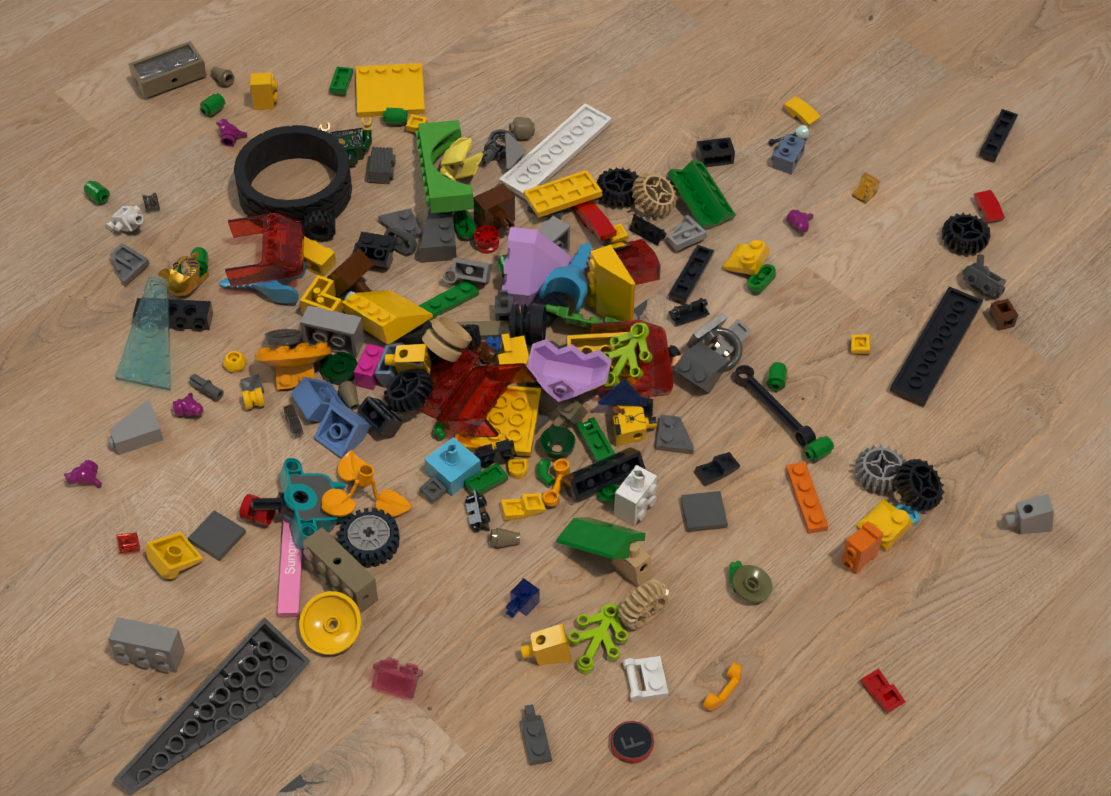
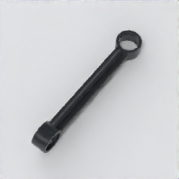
(803, 434)

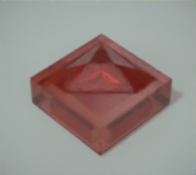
(128, 543)

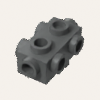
(981, 277)

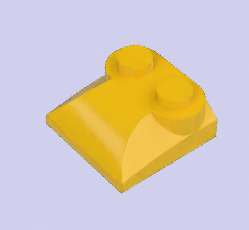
(747, 258)
(890, 521)
(172, 554)

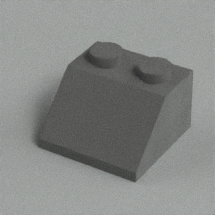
(702, 366)

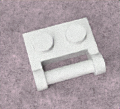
(652, 677)

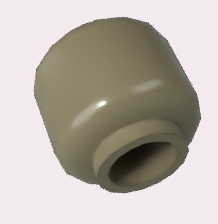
(522, 128)

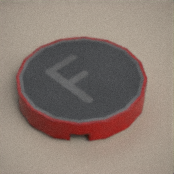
(632, 741)

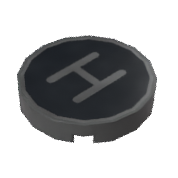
(283, 337)

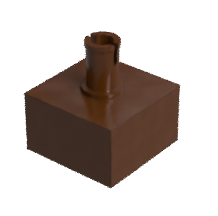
(495, 208)
(350, 273)

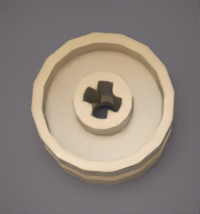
(446, 338)

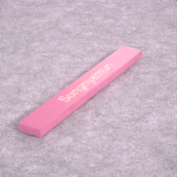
(289, 574)

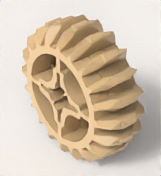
(654, 194)
(644, 604)

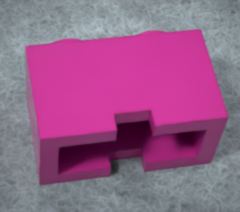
(366, 367)

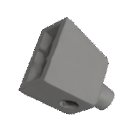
(1032, 515)

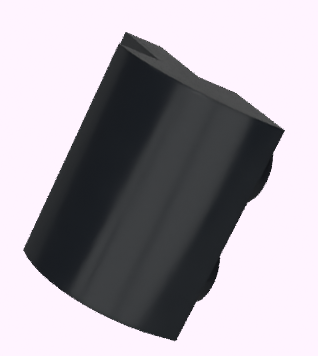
(377, 248)

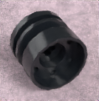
(527, 322)

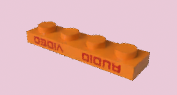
(806, 497)

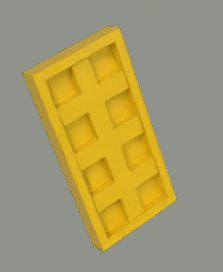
(562, 193)

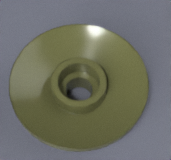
(757, 579)

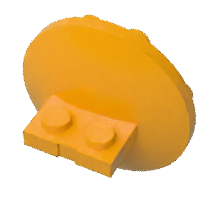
(293, 363)

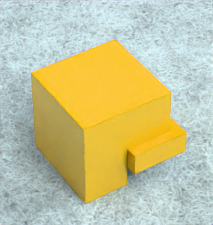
(513, 350)

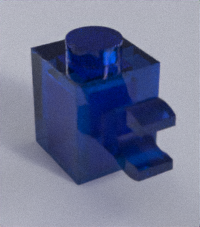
(523, 598)

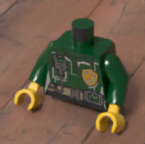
(355, 140)

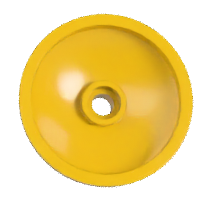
(321, 613)

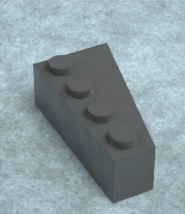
(438, 238)

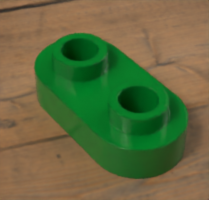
(464, 224)
(763, 278)

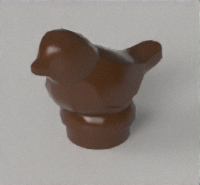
(484, 350)

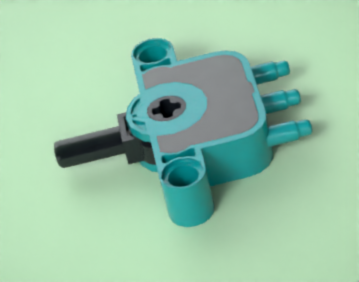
(301, 500)

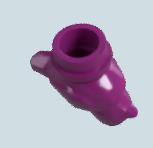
(229, 133)
(799, 220)
(187, 406)
(84, 474)

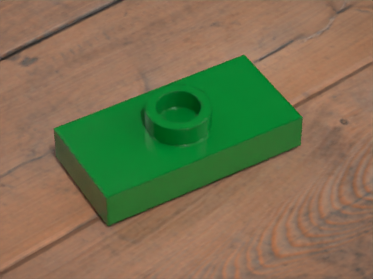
(341, 80)
(486, 479)

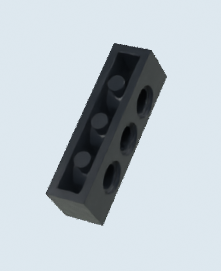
(187, 314)
(602, 473)

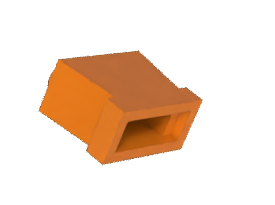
(861, 547)

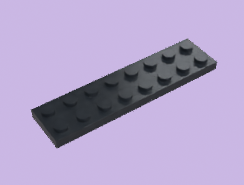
(936, 346)

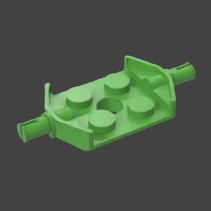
(576, 319)

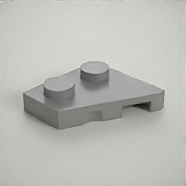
(686, 234)

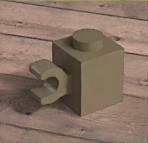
(570, 411)

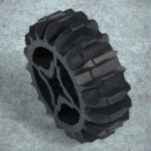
(617, 187)
(966, 233)
(408, 391)
(919, 485)

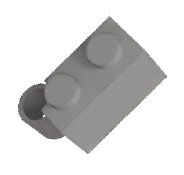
(469, 270)

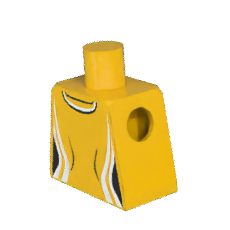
(409, 357)

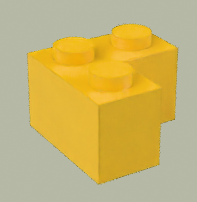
(263, 90)
(321, 294)

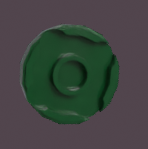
(338, 368)

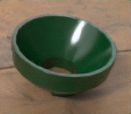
(557, 436)

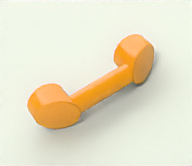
(561, 468)
(713, 701)

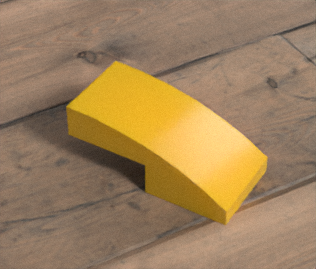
(802, 110)
(524, 507)

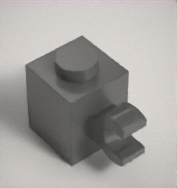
(503, 305)

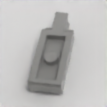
(724, 345)

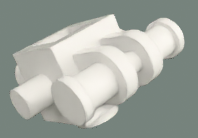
(125, 219)

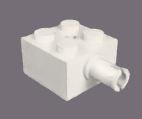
(635, 495)

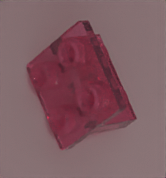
(395, 677)

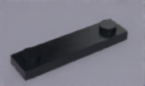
(998, 135)
(691, 274)

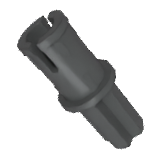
(206, 386)

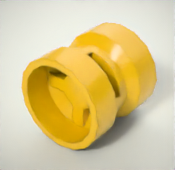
(253, 398)

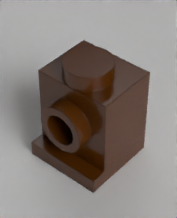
(1003, 314)

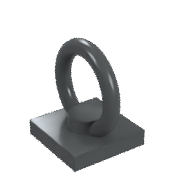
(711, 331)

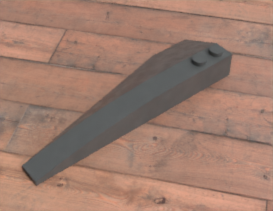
(240, 684)

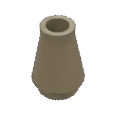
(224, 76)
(348, 393)
(502, 537)

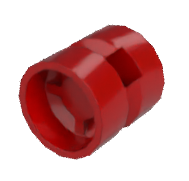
(261, 517)

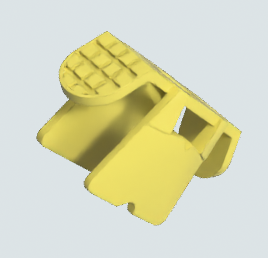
(456, 155)

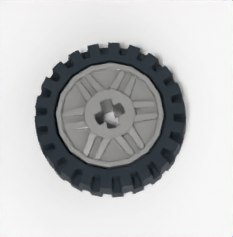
(370, 536)

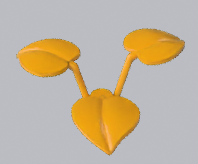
(351, 467)

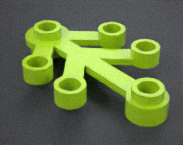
(628, 352)
(598, 634)

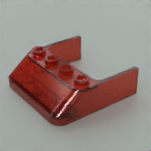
(280, 249)
(657, 373)
(477, 395)

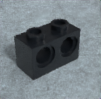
(715, 152)

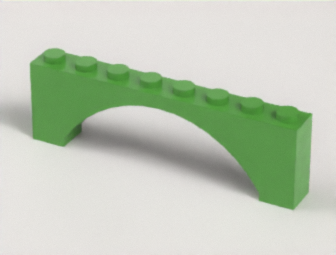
(441, 192)

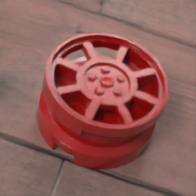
(487, 240)

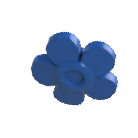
(495, 343)

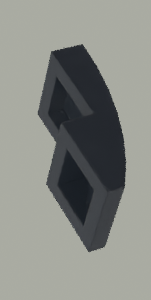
(717, 469)

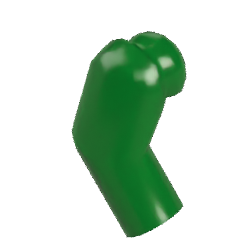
(542, 472)
(733, 566)

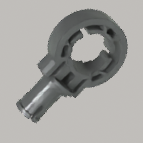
(494, 149)

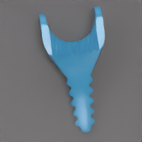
(570, 278)
(274, 290)

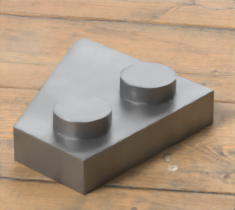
(402, 220)
(128, 263)
(673, 436)

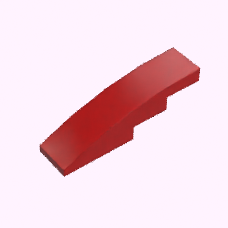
(595, 220)

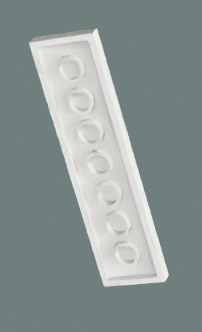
(556, 150)

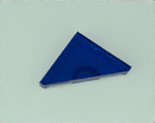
(623, 395)

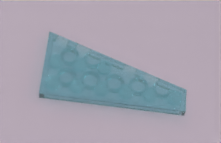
(148, 344)

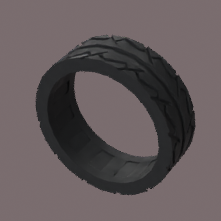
(293, 143)

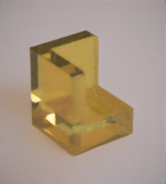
(867, 188)

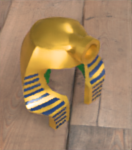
(183, 284)

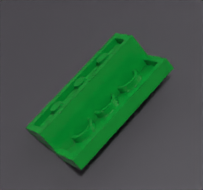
(701, 194)
(600, 537)

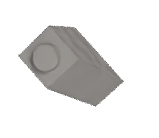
(136, 430)

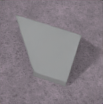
(513, 150)

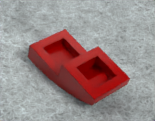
(989, 205)
(881, 691)

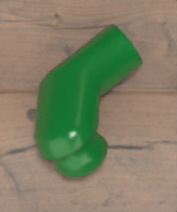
(439, 431)

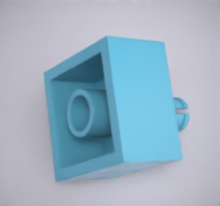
(452, 465)

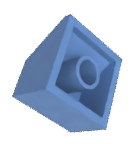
(315, 398)
(341, 429)

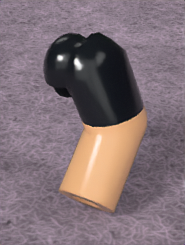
(675, 354)

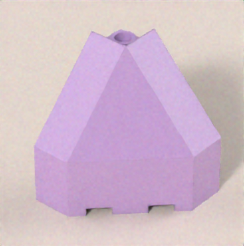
(529, 262)
(567, 370)

